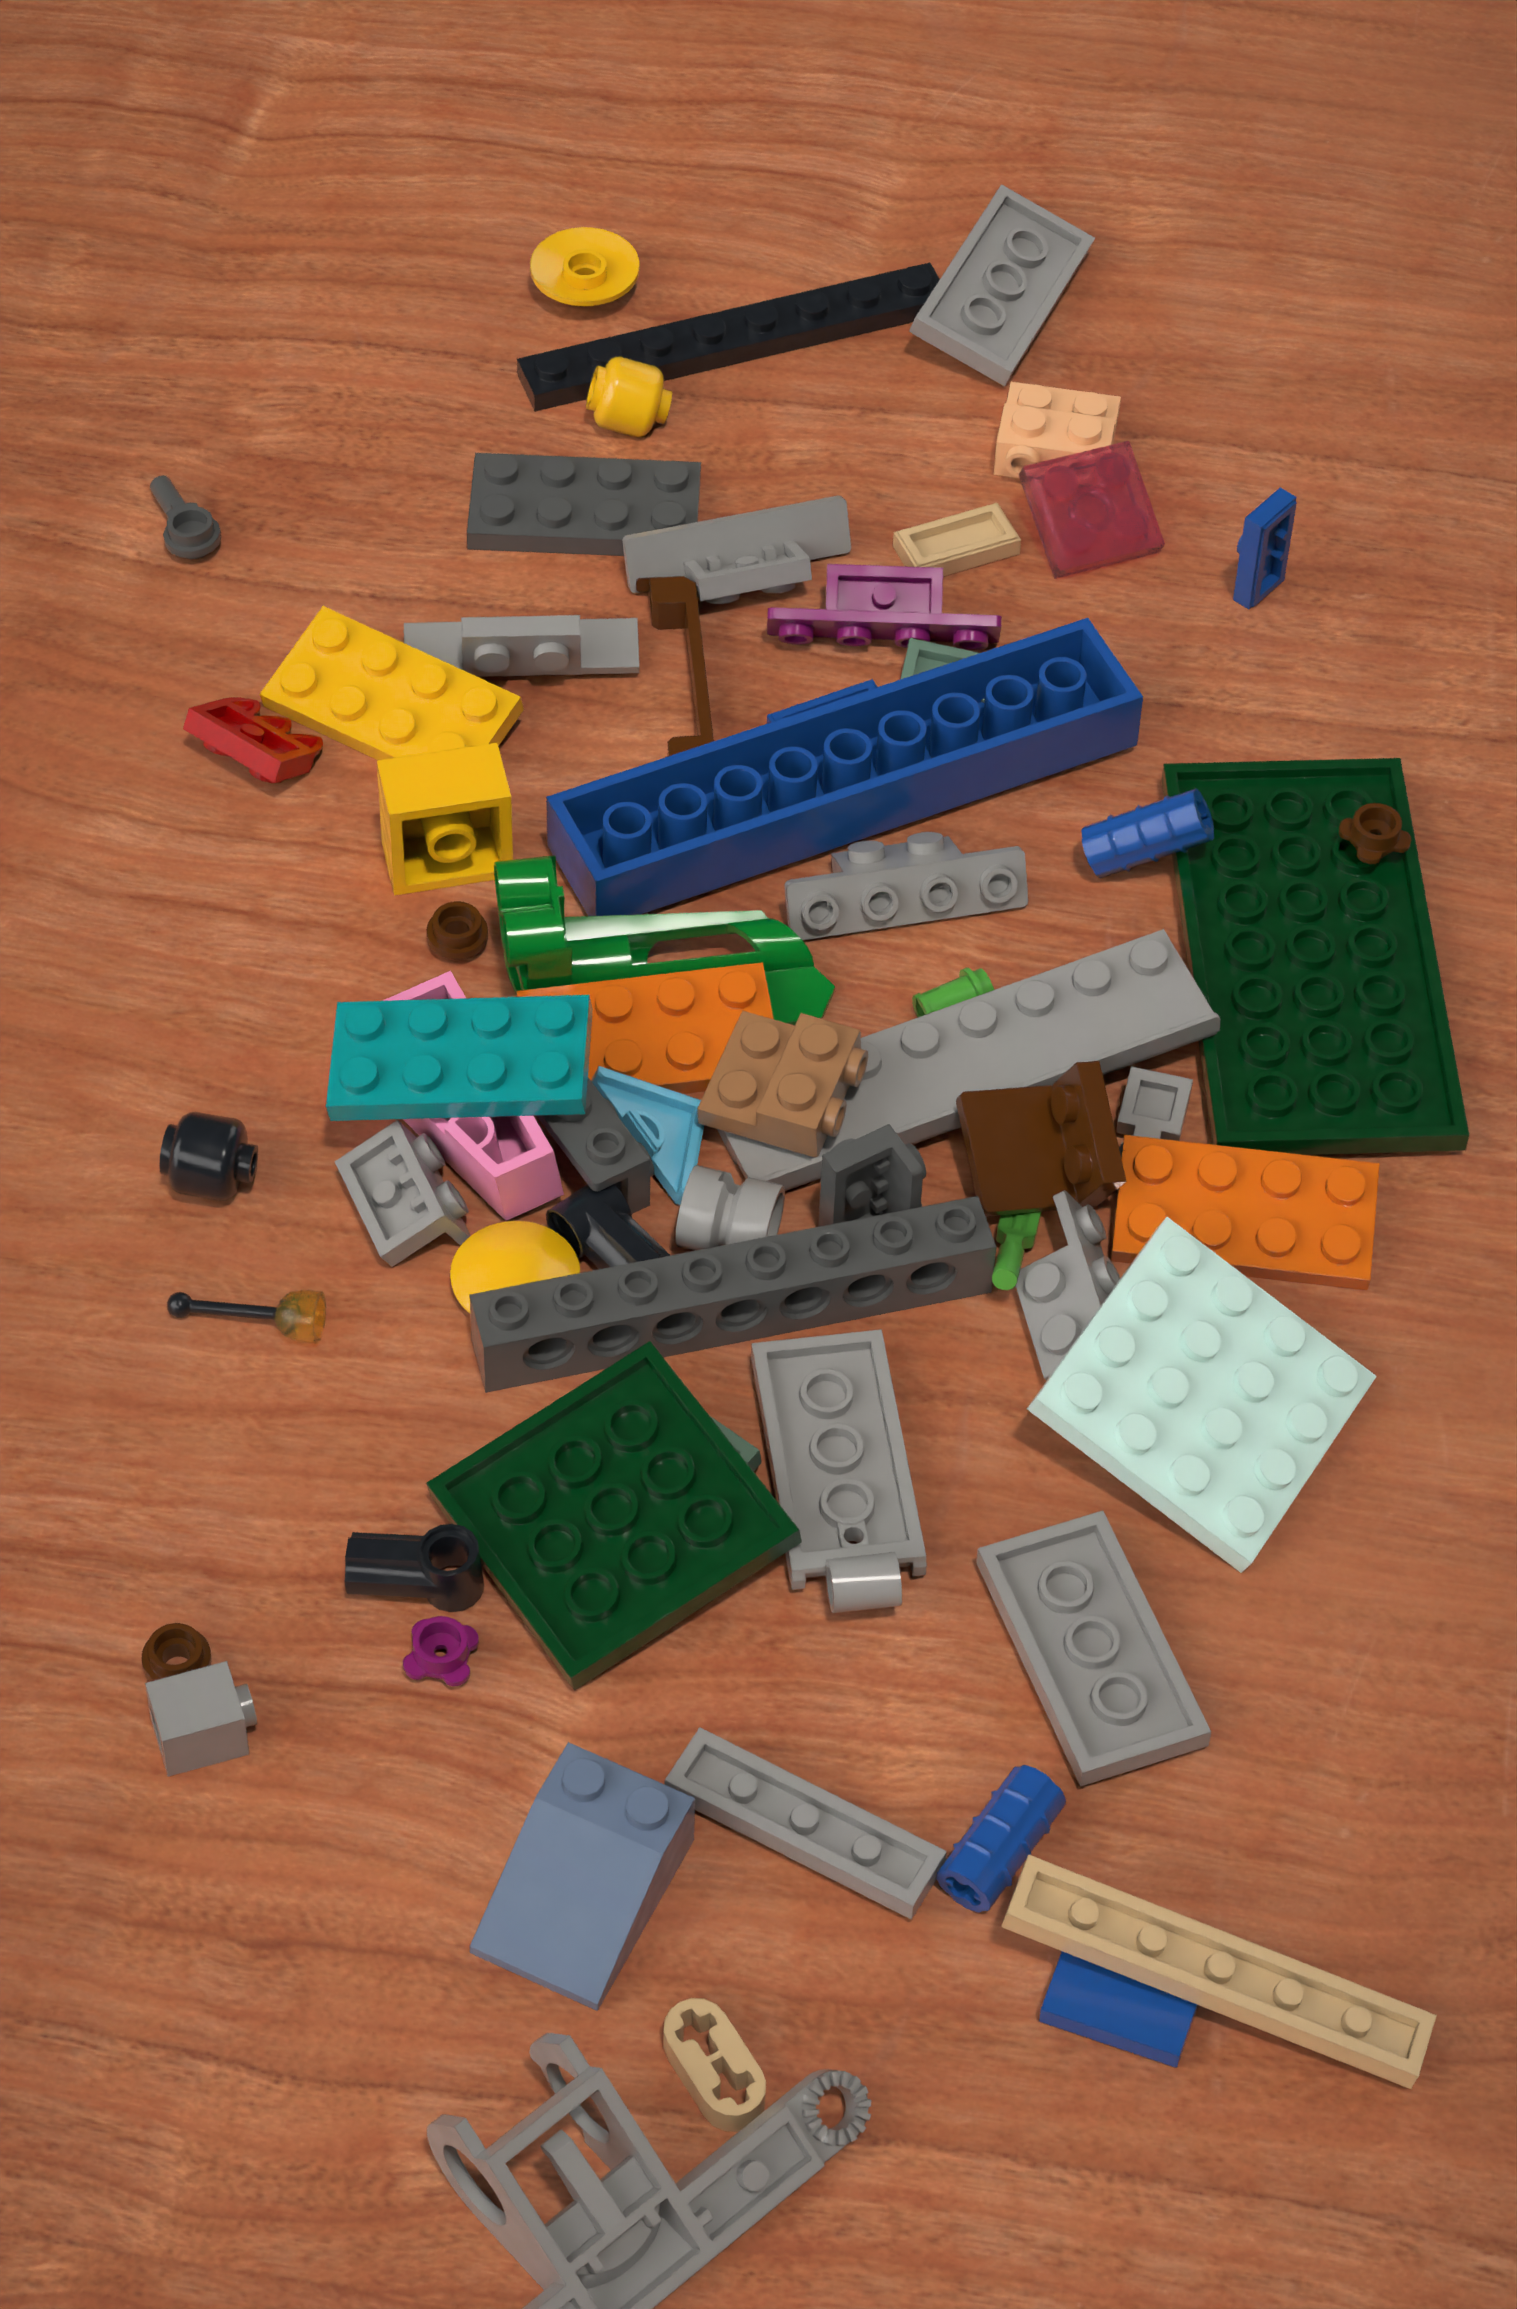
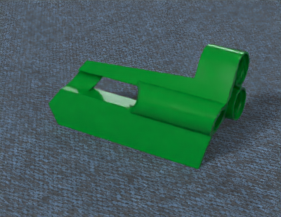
(558, 950)

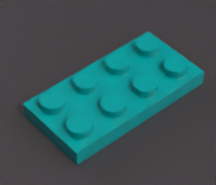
(460, 1058)

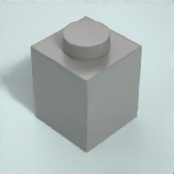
(200, 1717)

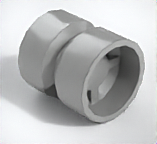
(724, 1213)

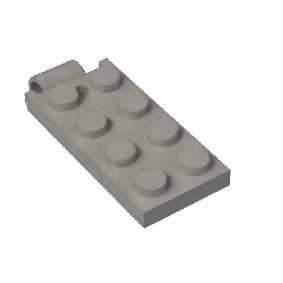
(840, 1465)

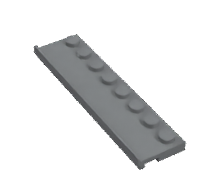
(1025, 1034)

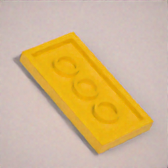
(384, 693)

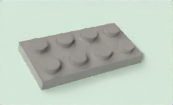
(1002, 285)
(1092, 1648)

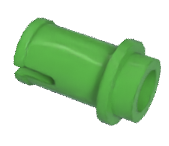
(960, 989)

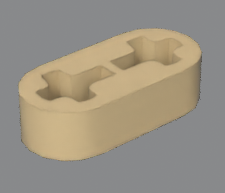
(727, 2056)

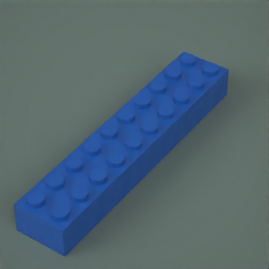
(842, 771)

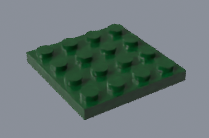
(614, 1514)

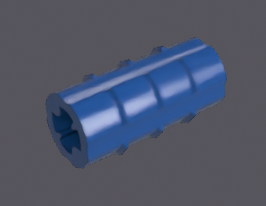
(1147, 833)
(1001, 1838)

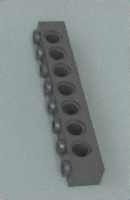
(732, 1293)

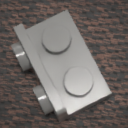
(402, 1192)

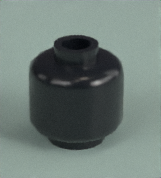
(207, 1156)

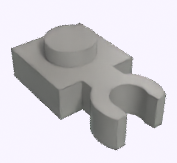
(1154, 1105)

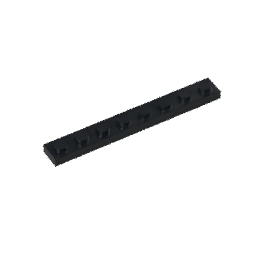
(735, 334)

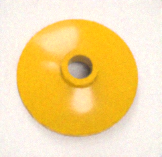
(584, 266)

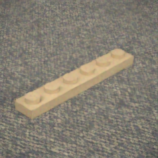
(1220, 1971)

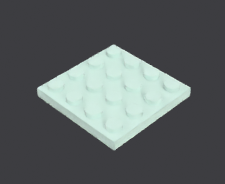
(1202, 1394)

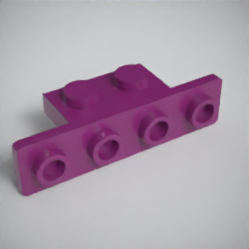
(883, 605)

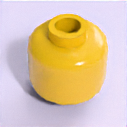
(628, 397)

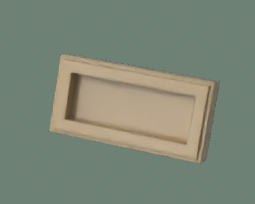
(959, 541)

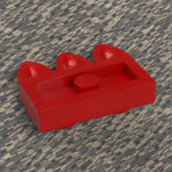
(258, 742)

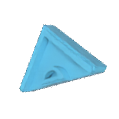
(658, 1120)

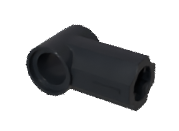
(602, 1228)
(413, 1566)

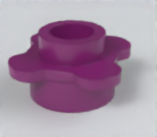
(441, 1634)

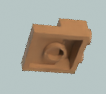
(784, 1081)

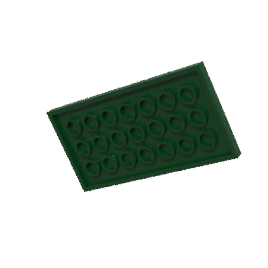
(1314, 965)

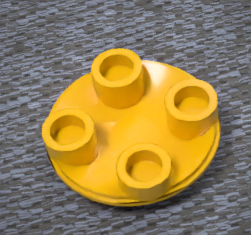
(509, 1256)

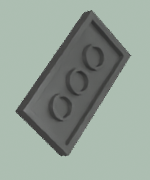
(576, 502)

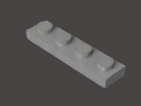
(807, 1823)

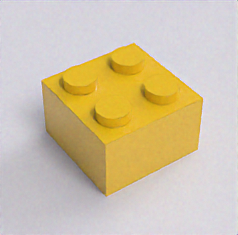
(444, 817)

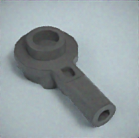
(189, 528)

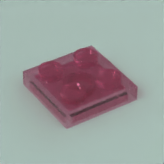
(1091, 509)

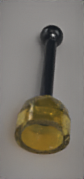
(297, 1316)

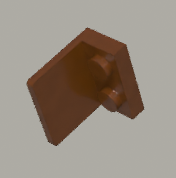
(1042, 1142)

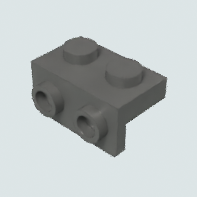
(604, 1149)
(870, 1177)

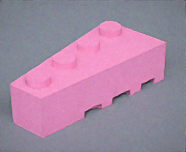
(497, 1156)

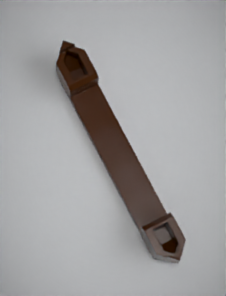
(676, 607)

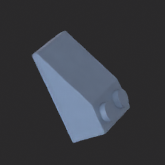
(585, 1875)

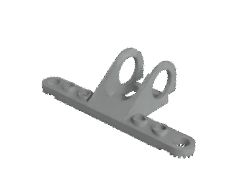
(636, 2229)

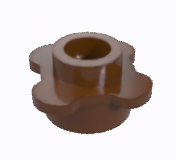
(1375, 832)

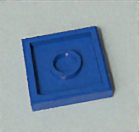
(1117, 2010)

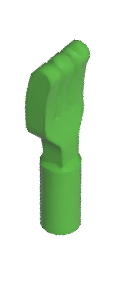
(1014, 1234)

